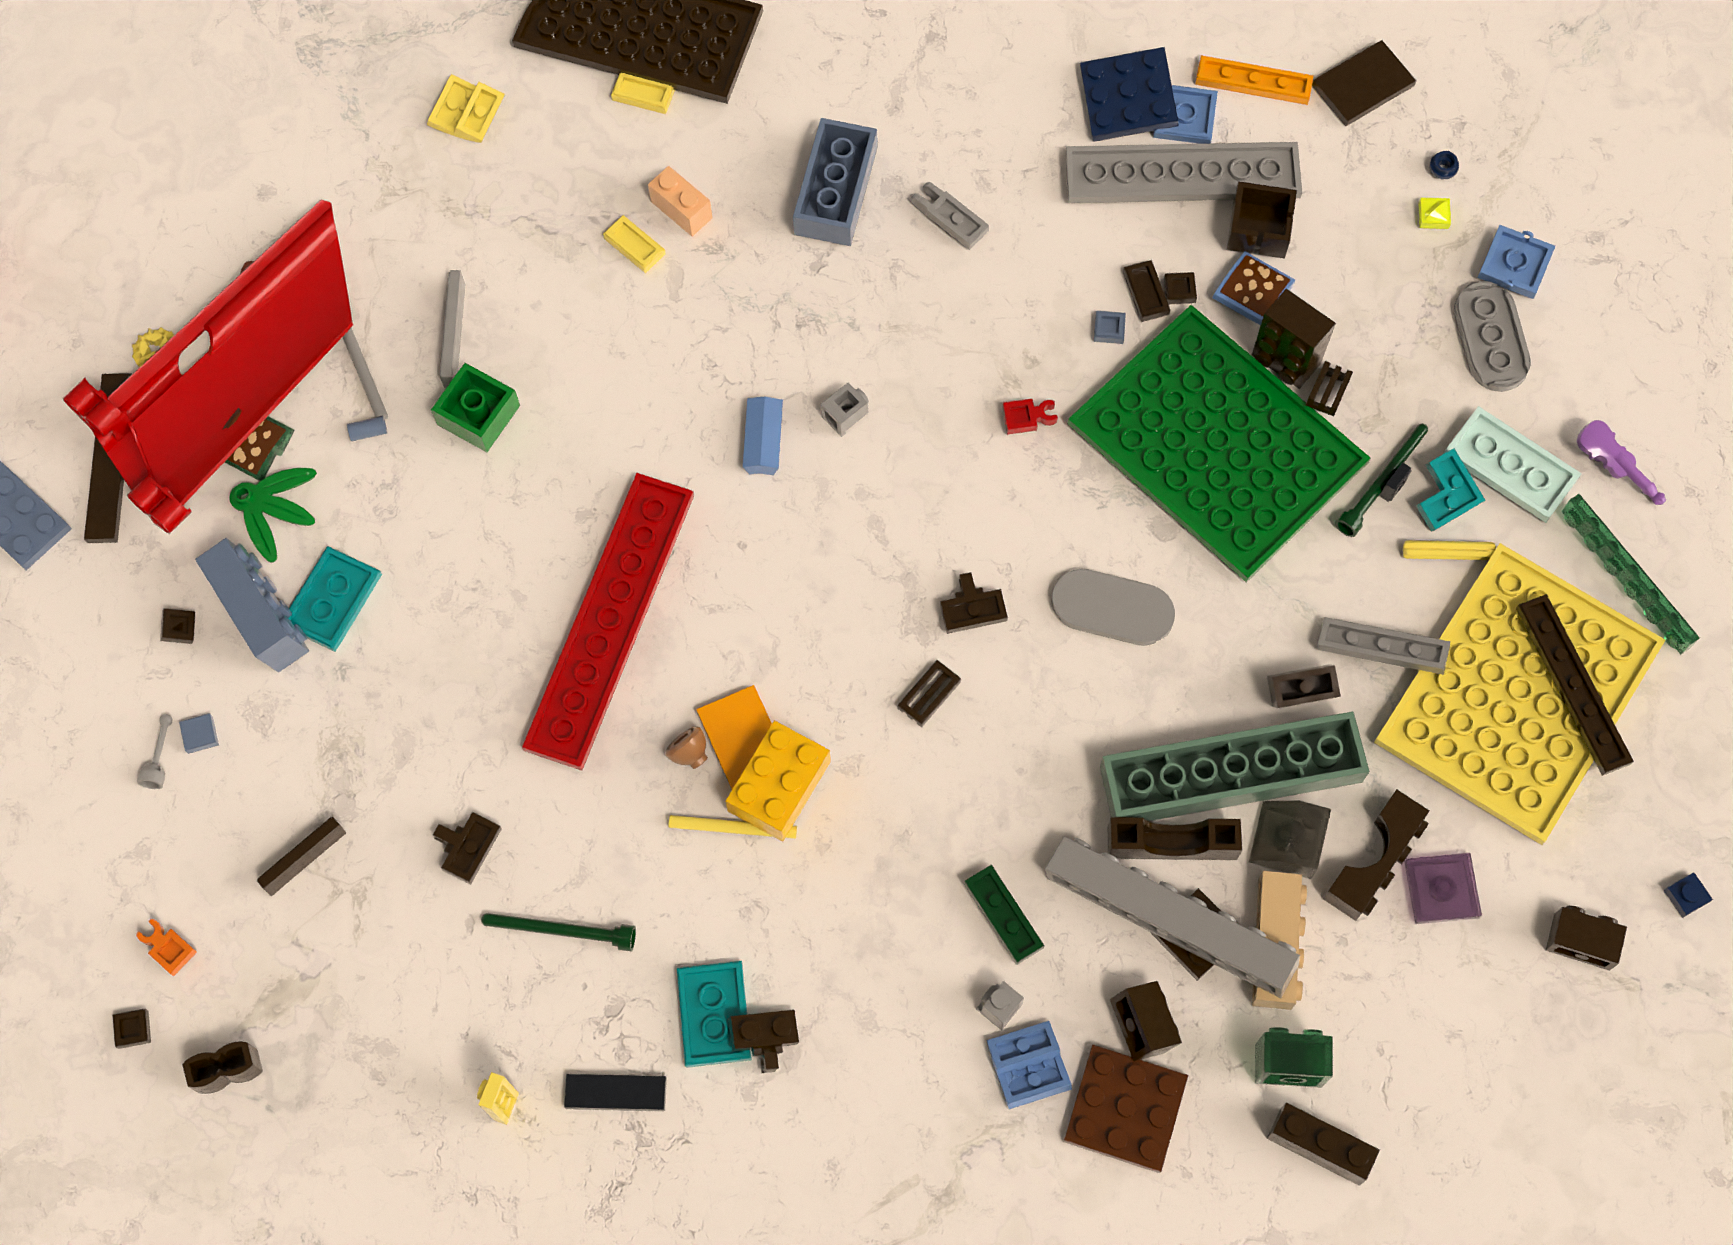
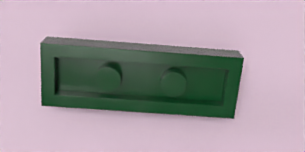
(1004, 914)

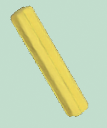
(1448, 550)

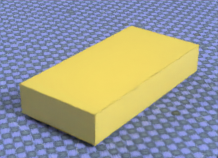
(642, 93)
(634, 244)

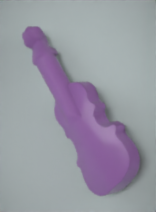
(1600, 444)

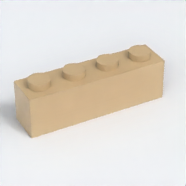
(1280, 919)

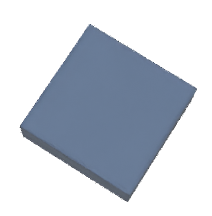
(1109, 327)
(198, 733)

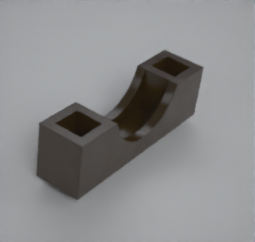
(1397, 824)
(1197, 841)

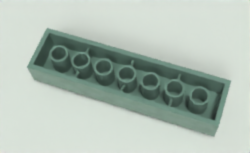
(1235, 768)

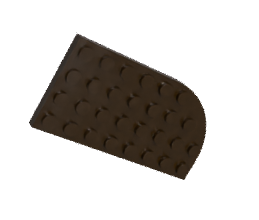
(672, 42)

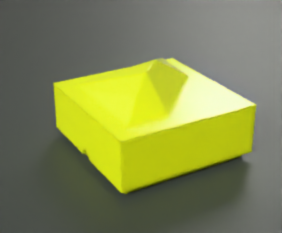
(1434, 213)

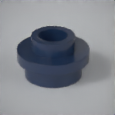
(1444, 158)

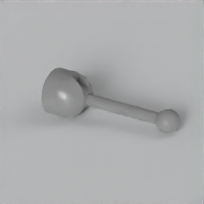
(153, 775)

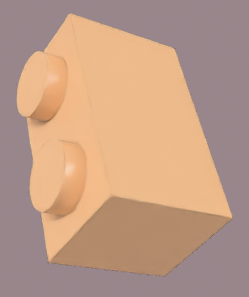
(680, 201)

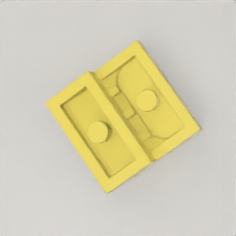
(465, 109)

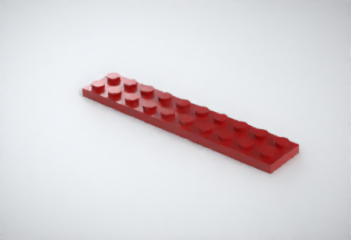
(608, 622)

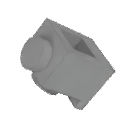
(843, 399)
(1000, 1004)

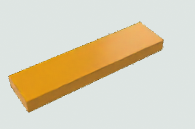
(1254, 80)

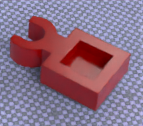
(1023, 416)

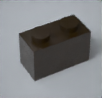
(1303, 686)
(1586, 937)
(1145, 1020)

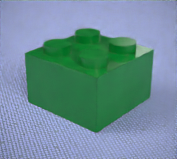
(475, 407)

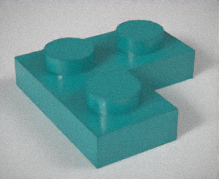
(1456, 494)

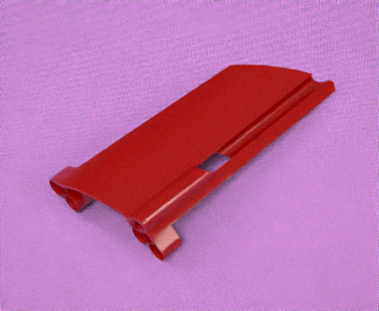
(263, 341)

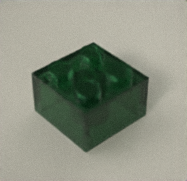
(1294, 1058)

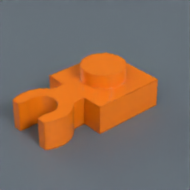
(168, 949)

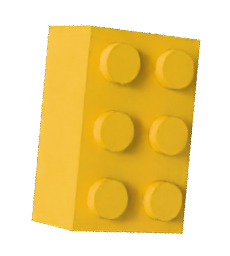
(778, 780)

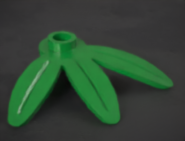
(260, 501)

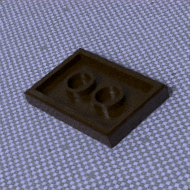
(1364, 83)

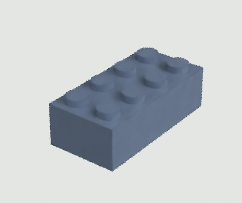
(835, 181)
(253, 605)

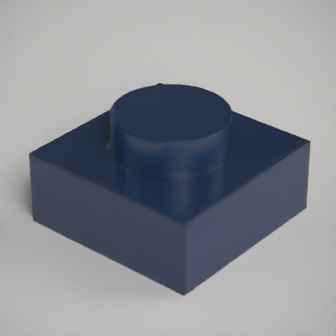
(1688, 895)

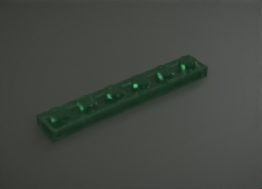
(1634, 579)

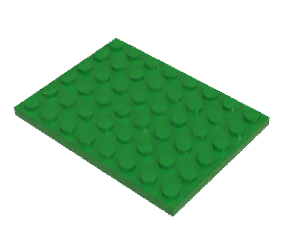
(1218, 442)

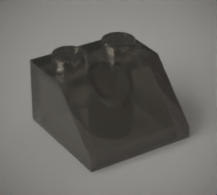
(1290, 836)

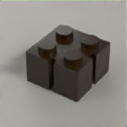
(1261, 219)

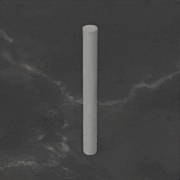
(364, 374)

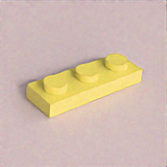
(497, 1097)

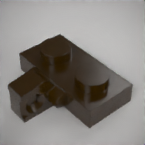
(972, 607)
(467, 846)
(764, 1035)

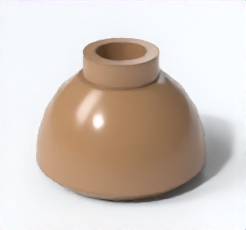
(688, 748)

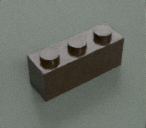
(1323, 1144)

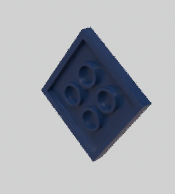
(1129, 94)

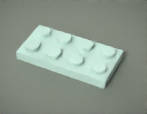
(1513, 464)

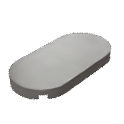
(1492, 336)
(1113, 607)

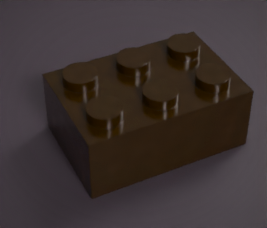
(1292, 338)

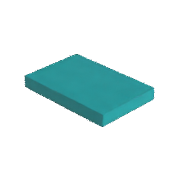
(333, 597)
(707, 1000)

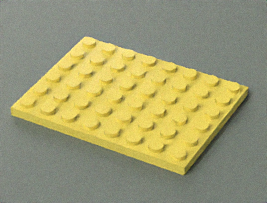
(1495, 716)

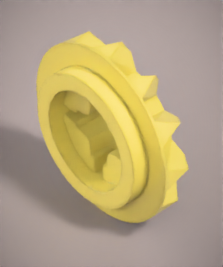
(141, 349)

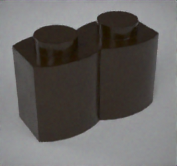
(214, 1071)

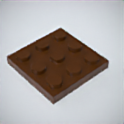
(1126, 1109)

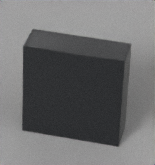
(1396, 482)

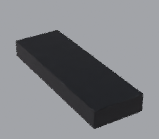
(615, 1092)

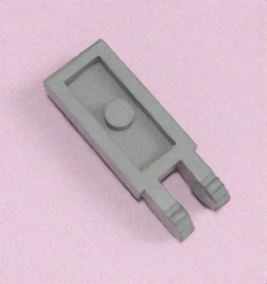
(951, 215)

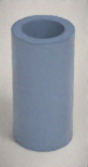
(367, 428)

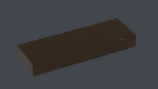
(301, 856)

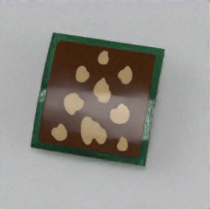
(260, 448)

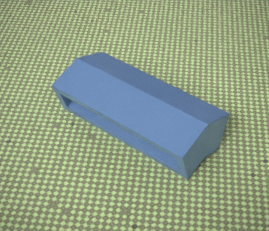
(762, 435)

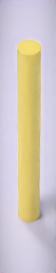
(720, 825)

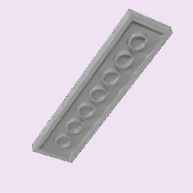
(1178, 171)

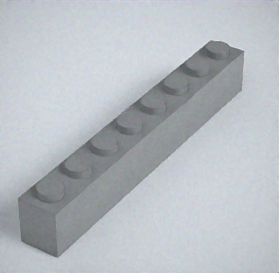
(1173, 916)

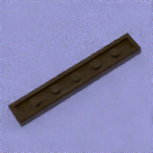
(105, 484)
(1574, 685)

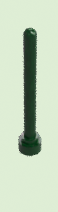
(1351, 521)
(622, 936)

